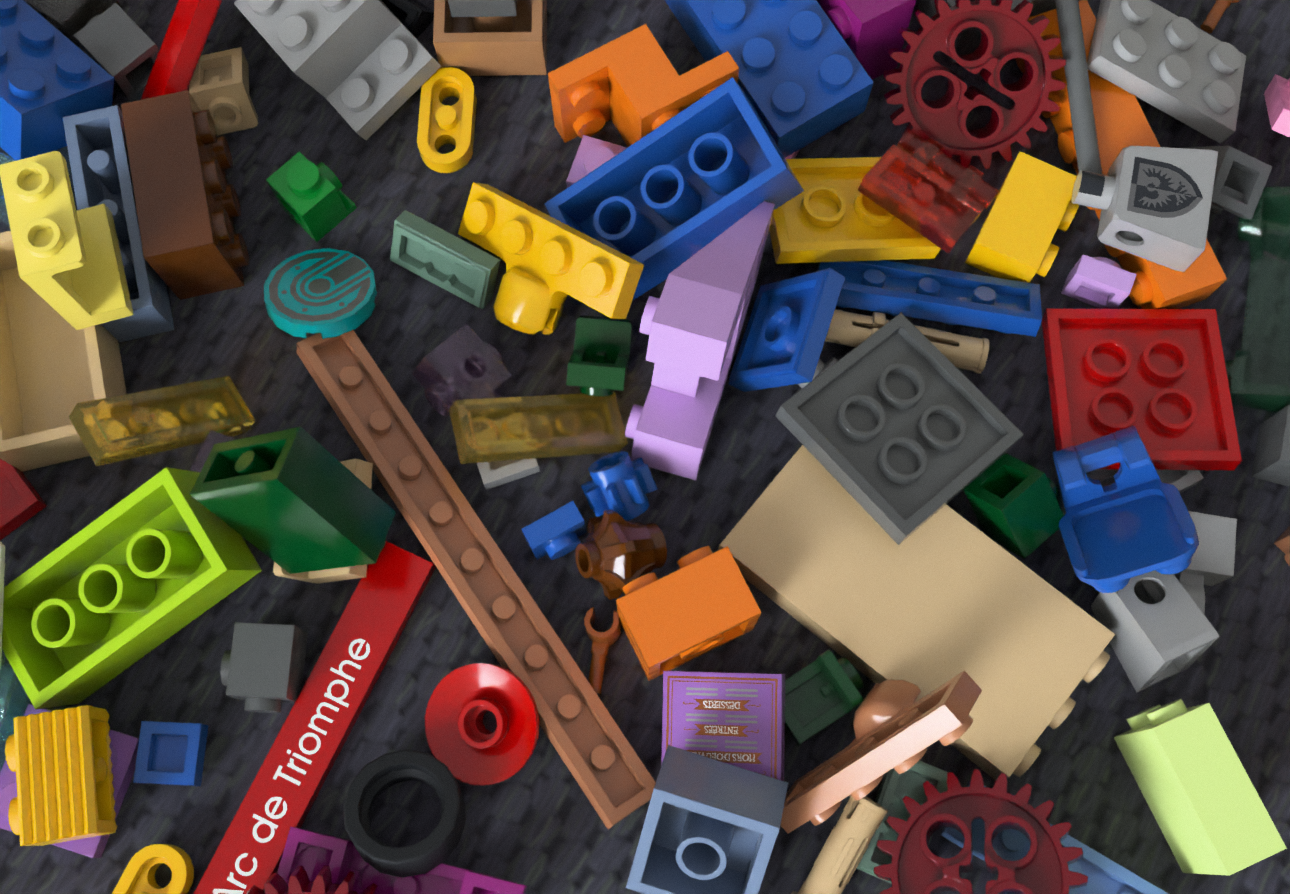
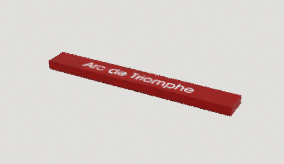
(318, 723)

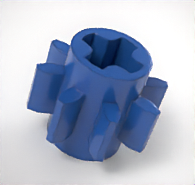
(619, 485)

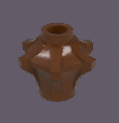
(619, 551)

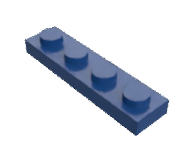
(940, 295)

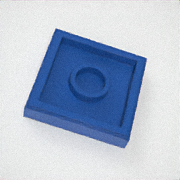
(786, 331)

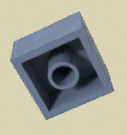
(707, 828)

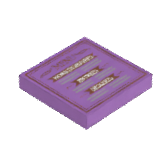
(727, 718)

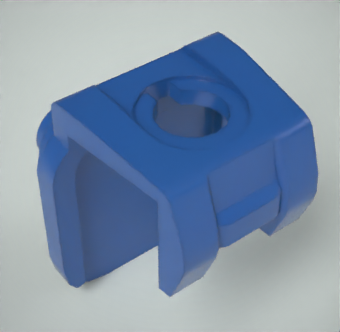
(1124, 525)

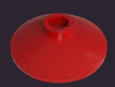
(457, 728)

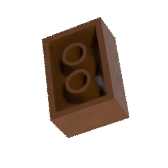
(184, 195)

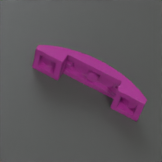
(318, 849)

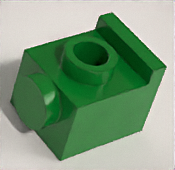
(310, 195)

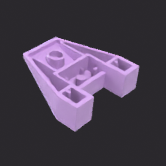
(693, 345)

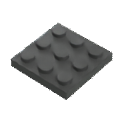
(899, 427)

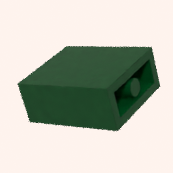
(294, 501)

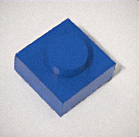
(556, 532)
(170, 753)

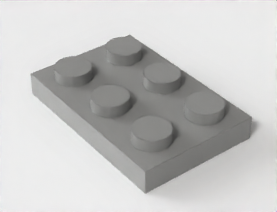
(1169, 64)

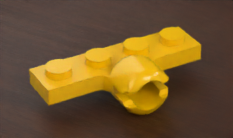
(545, 263)

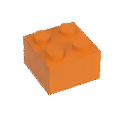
(687, 610)

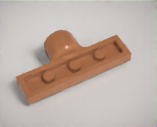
(888, 736)

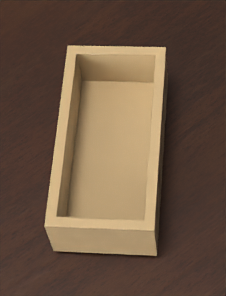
(46, 372)

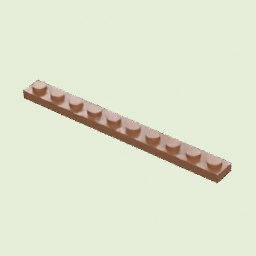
(479, 575)

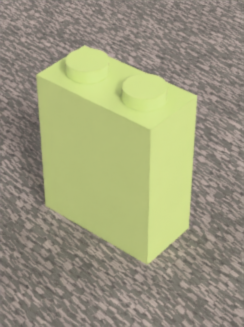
(1198, 789)

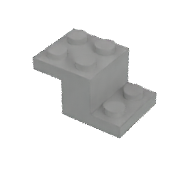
(347, 52)

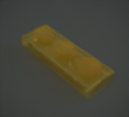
(160, 419)
(536, 427)

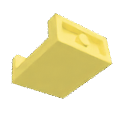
(60, 251)

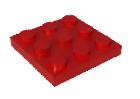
(1143, 371)

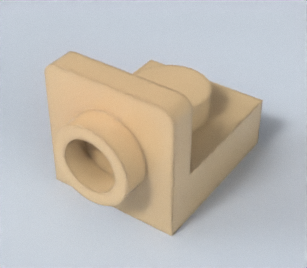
(223, 89)

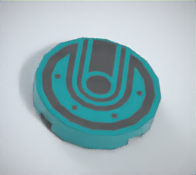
(320, 293)

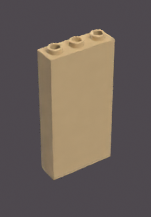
(923, 608)

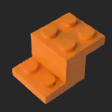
(630, 86)

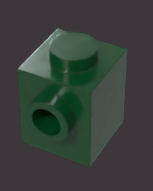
(1015, 505)

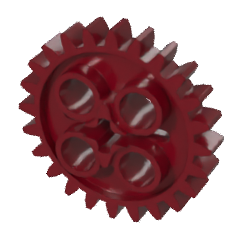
(1004, 37)
(920, 871)

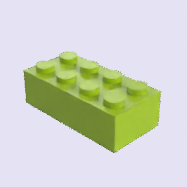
(119, 590)

